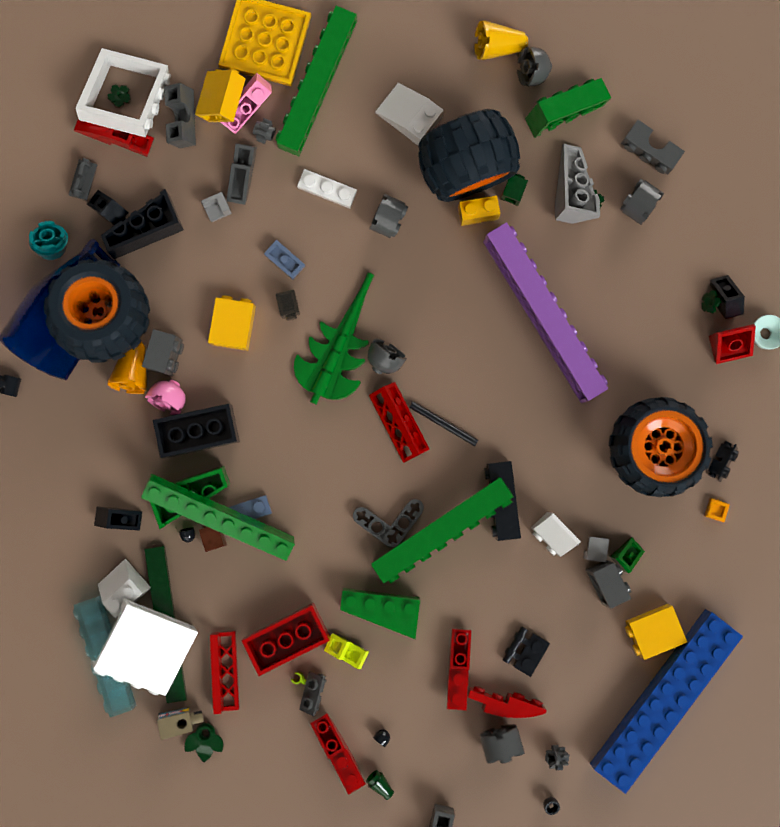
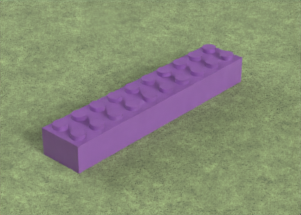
(544, 313)

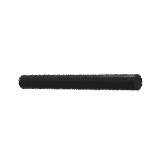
(444, 424)

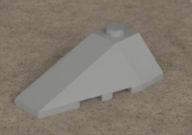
(574, 193)

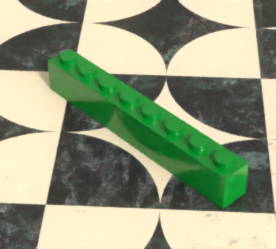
(317, 80)
(218, 517)
(443, 529)

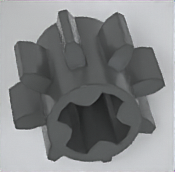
(264, 130)
(557, 757)

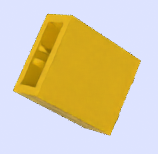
(220, 95)
(232, 323)
(655, 631)

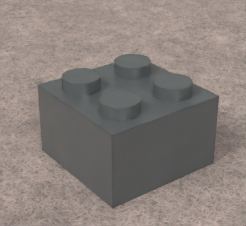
(163, 353)
(609, 584)

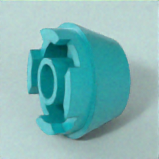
(48, 240)

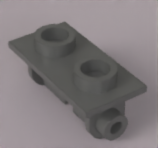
(83, 179)
(311, 696)

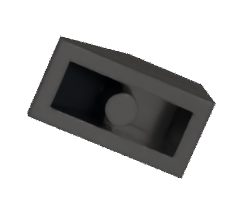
(107, 208)
(730, 295)
(118, 518)

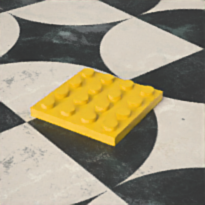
(265, 40)

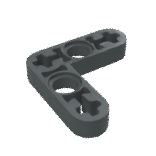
(387, 529)

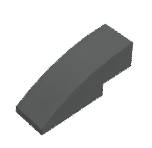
(241, 173)

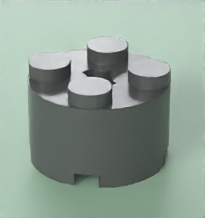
(642, 202)
(387, 216)
(502, 743)

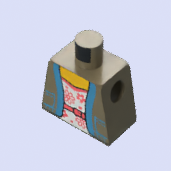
(169, 722)

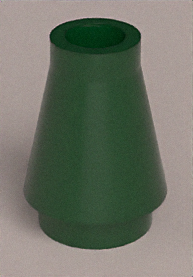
(379, 784)

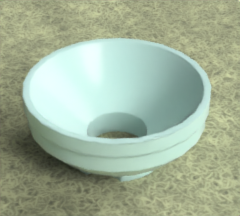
(771, 323)

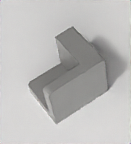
(216, 207)
(597, 549)

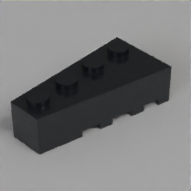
(146, 226)

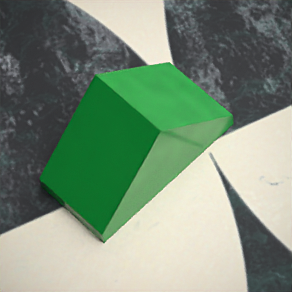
(628, 555)

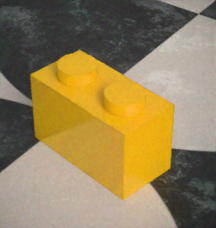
(479, 210)

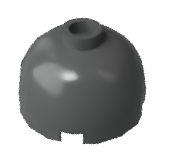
(534, 66)
(384, 357)

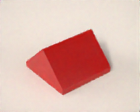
(733, 343)

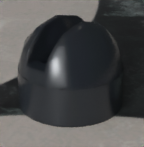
(187, 534)
(382, 737)
(553, 810)

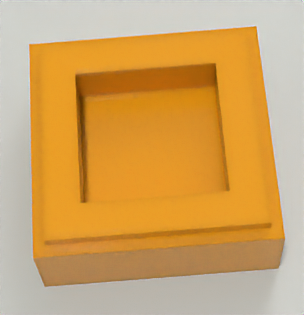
(716, 510)

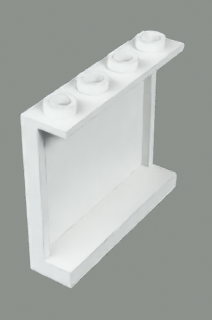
(145, 648)

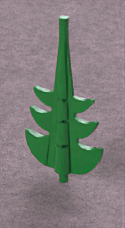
(325, 376)

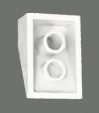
(410, 112)

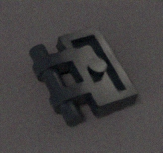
(531, 653)

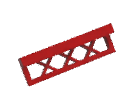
(401, 420)
(216, 671)

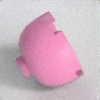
(167, 396)

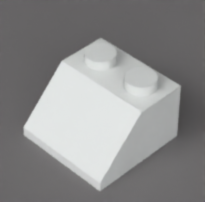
(554, 534)
(121, 584)

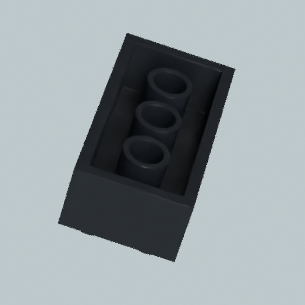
(196, 431)

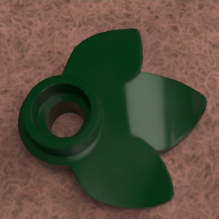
(203, 743)

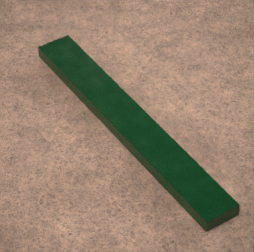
(163, 603)

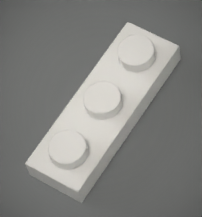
(327, 188)

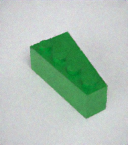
(567, 105)
(204, 484)
(386, 610)

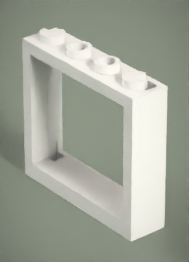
(116, 121)

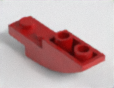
(111, 136)
(458, 669)
(512, 707)
(338, 753)

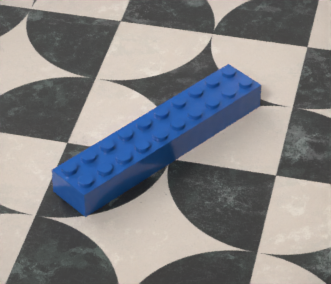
(665, 701)

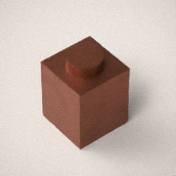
(211, 538)

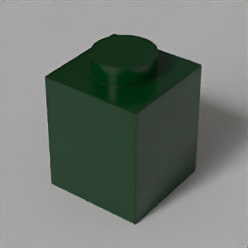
(514, 189)

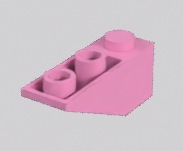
(251, 98)

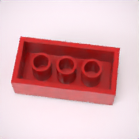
(286, 639)

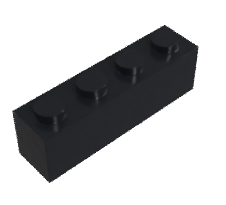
(506, 519)

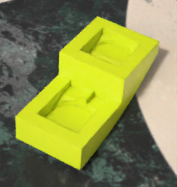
(346, 651)

